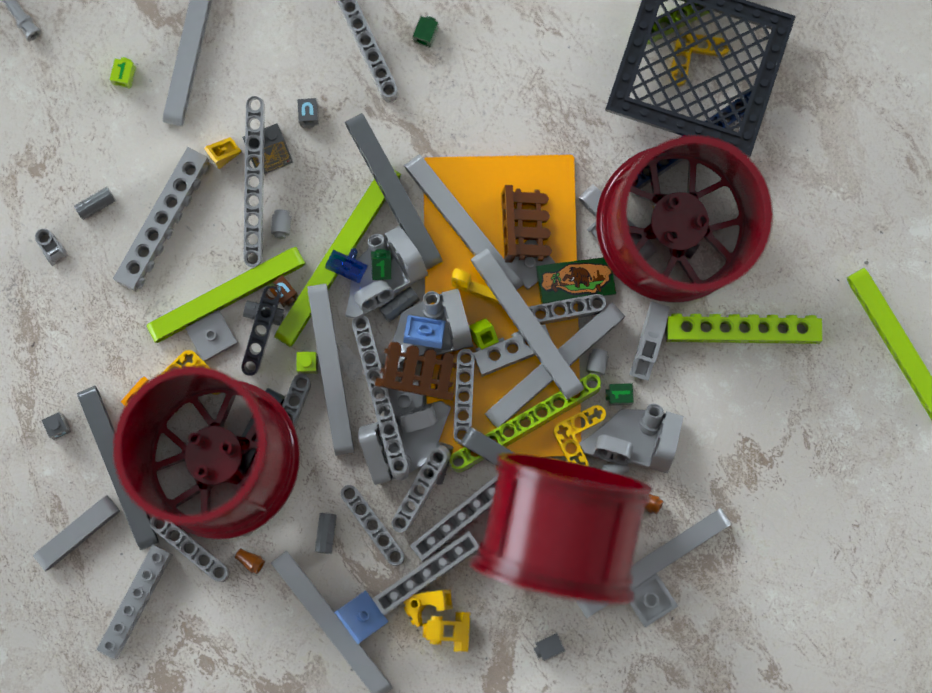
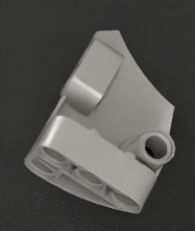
(406, 269)
(448, 308)
(419, 434)
(638, 438)

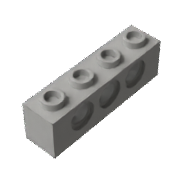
(488, 366)

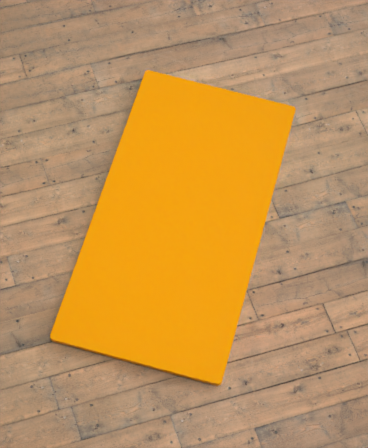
(478, 188)

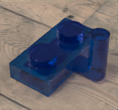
(347, 265)

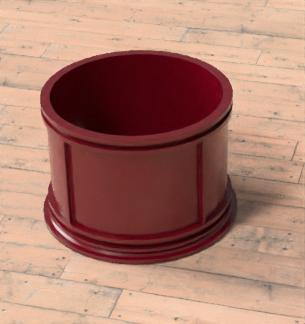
(682, 220)
(210, 454)
(563, 529)

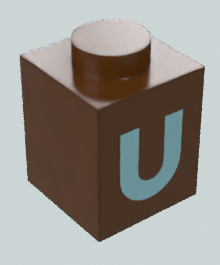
(288, 293)

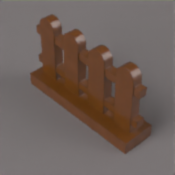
(520, 215)
(409, 368)

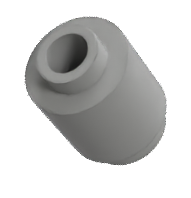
(281, 224)
(597, 362)

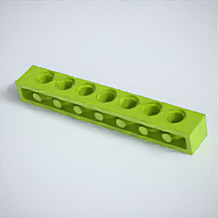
(812, 324)

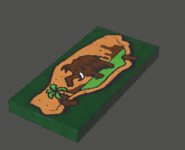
(575, 280)

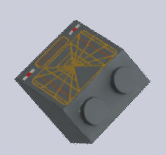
(275, 149)

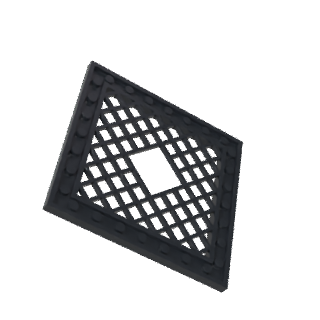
(672, 121)

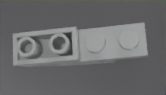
(650, 340)

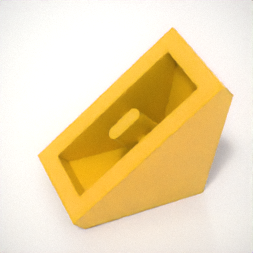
(222, 152)

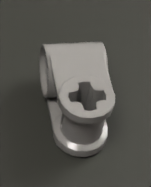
(52, 248)

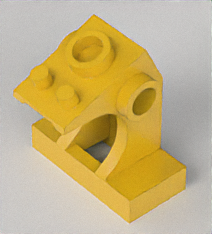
(440, 599)
(434, 631)

